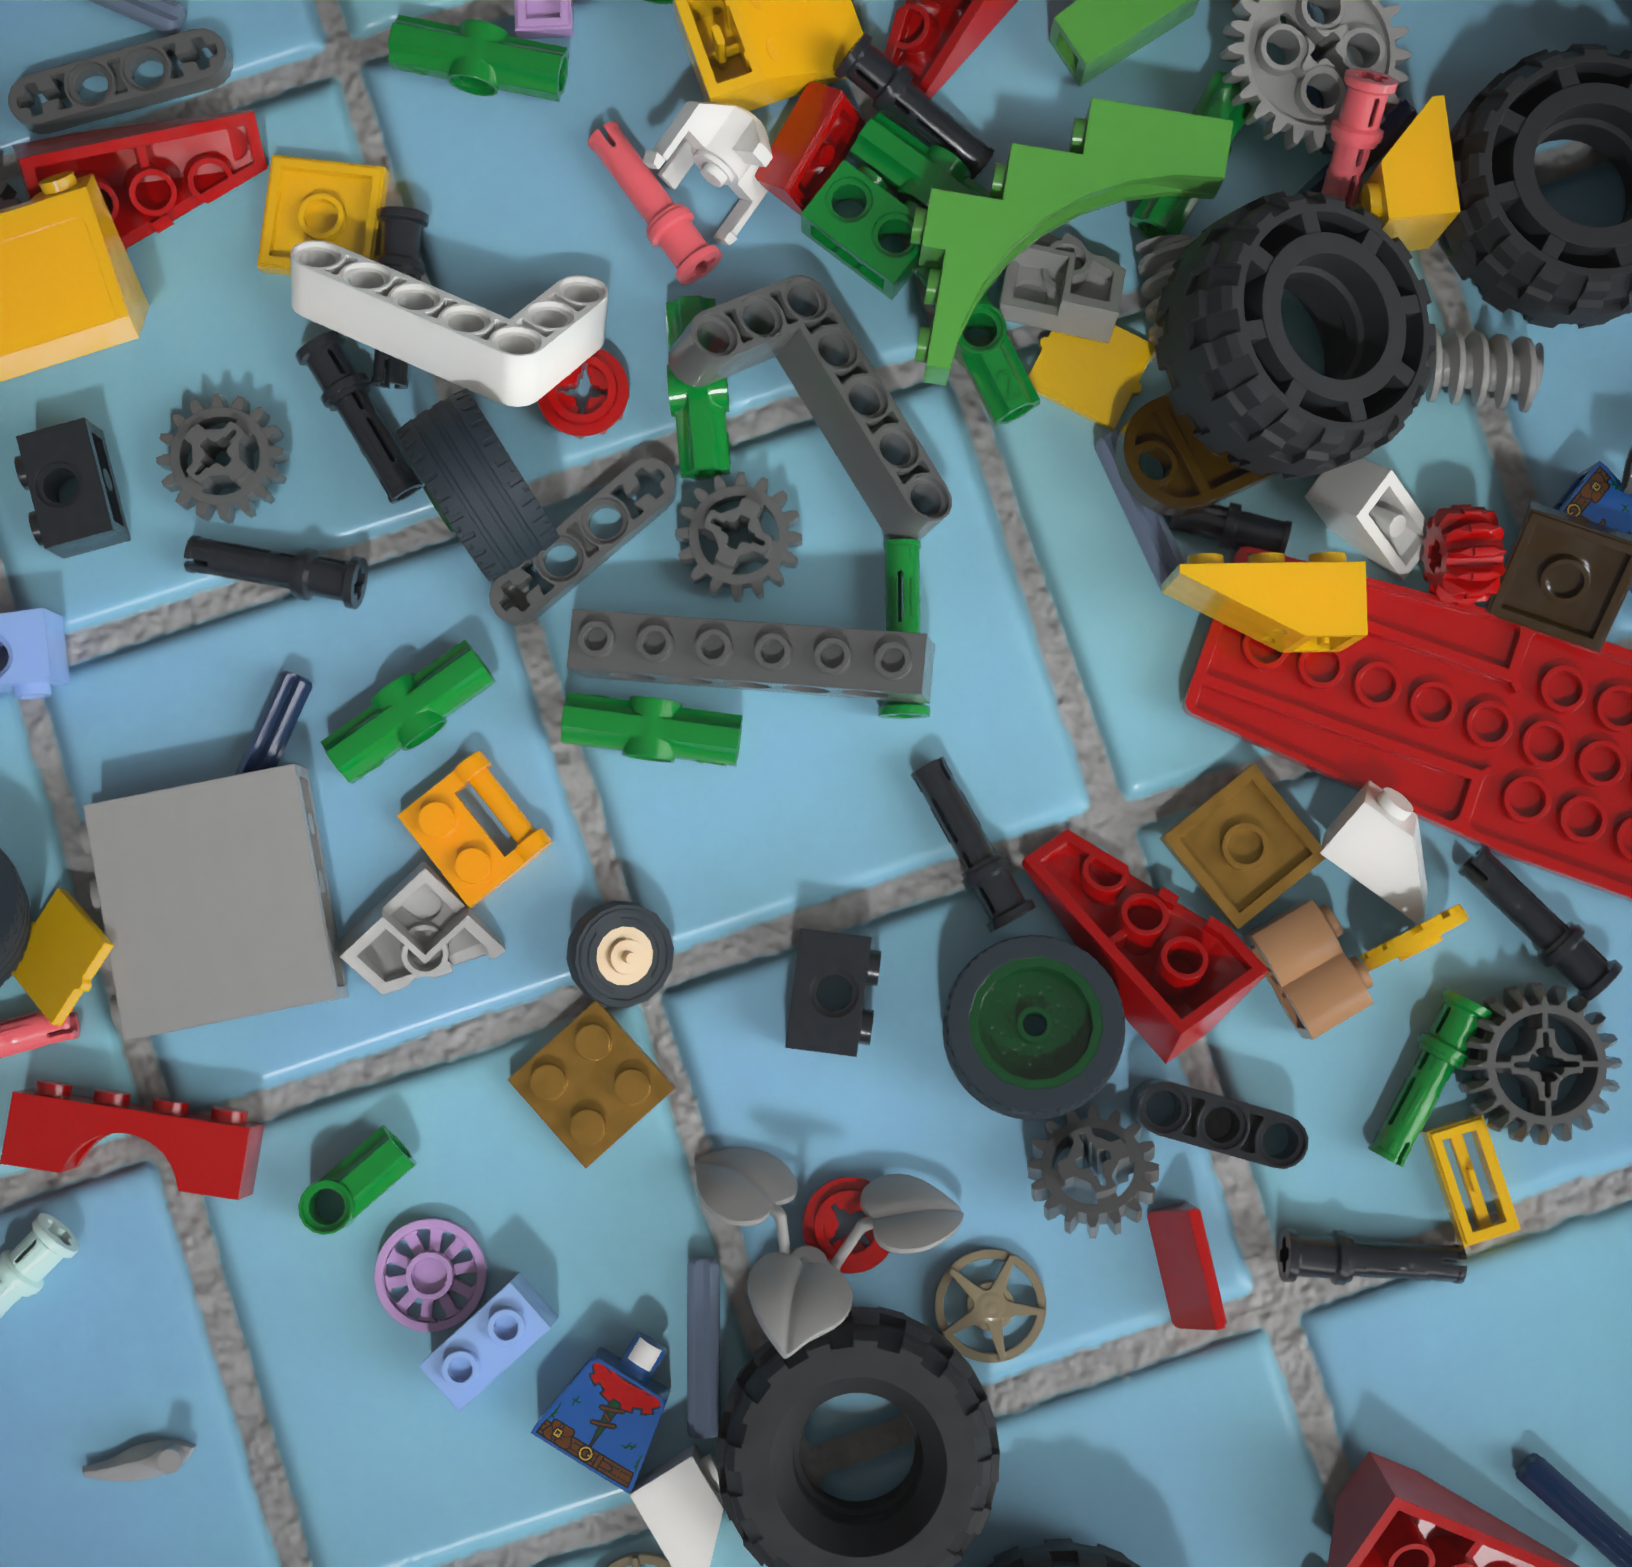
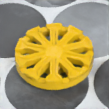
(1415, 939)

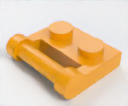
(460, 842)

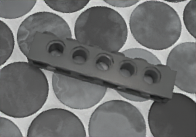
(752, 655)

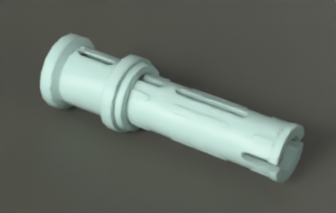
(33, 1259)

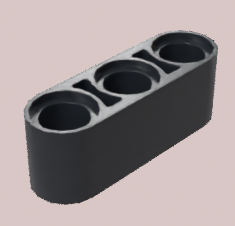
(1246, 1129)

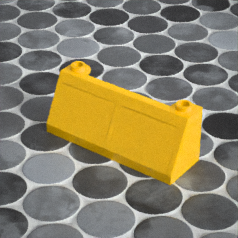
(63, 278)

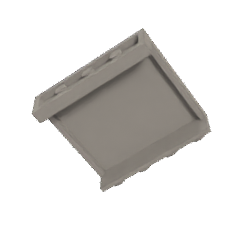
(213, 901)

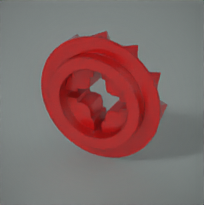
(601, 412)
(820, 1224)

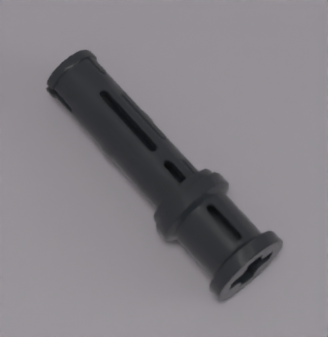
(892, 89)
(400, 251)
(347, 393)
(303, 573)
(984, 868)
(1558, 942)
(1343, 1257)

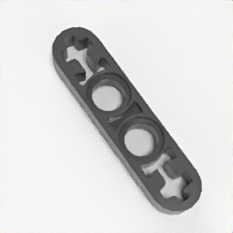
(120, 70)
(590, 549)

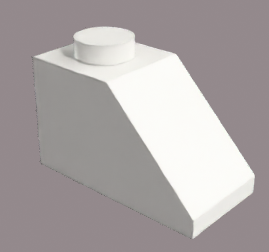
(1372, 514)
(1381, 848)
(682, 1507)

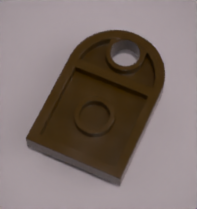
(1191, 472)

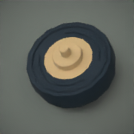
(620, 954)

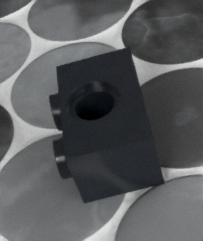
(95, 513)
(811, 1024)

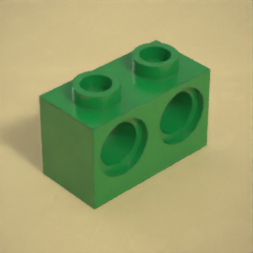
(858, 238)

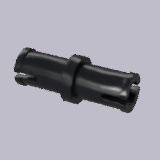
(1235, 527)

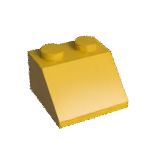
(1416, 181)

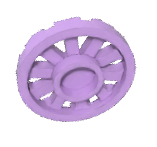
(430, 1275)

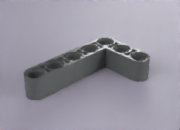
(837, 385)

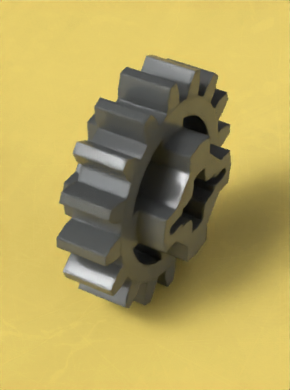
(205, 473)
(749, 514)
(1075, 1190)

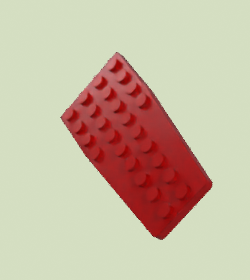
(1457, 712)

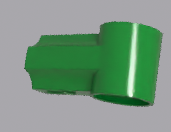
(358, 1179)

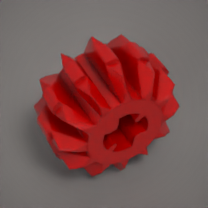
(1463, 554)

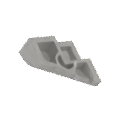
(1063, 289)
(416, 934)

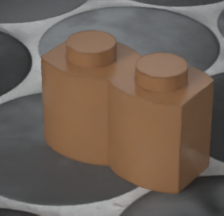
(1310, 969)

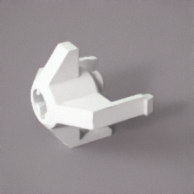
(727, 148)

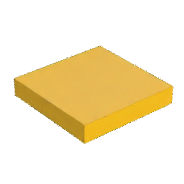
(320, 203)

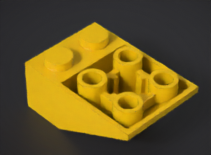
(765, 48)
(1276, 601)

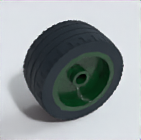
(476, 485)
(1023, 1072)

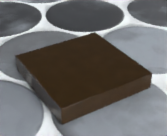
(1564, 577)

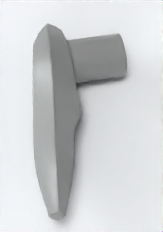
(142, 1461)

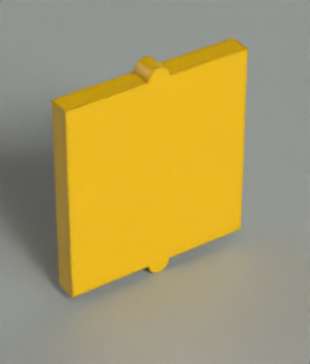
(1091, 374)
(61, 957)

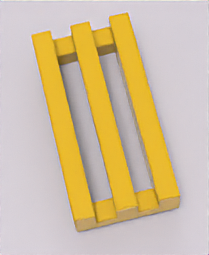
(1453, 1131)

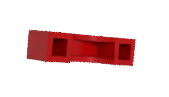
(206, 1152)

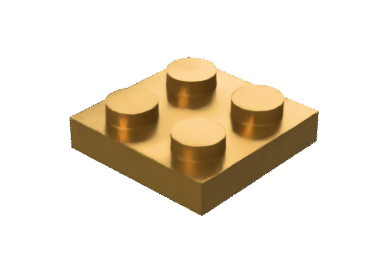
(1243, 847)
(591, 1083)

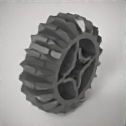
(1541, 1085)

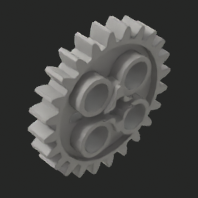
(1278, 90)

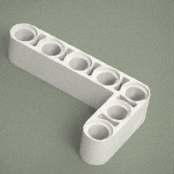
(445, 335)

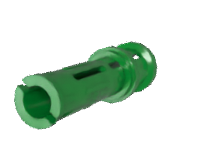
(904, 614)
(1440, 1054)

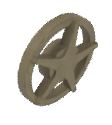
(990, 1305)

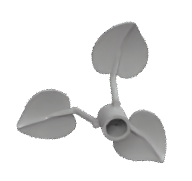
(800, 1291)

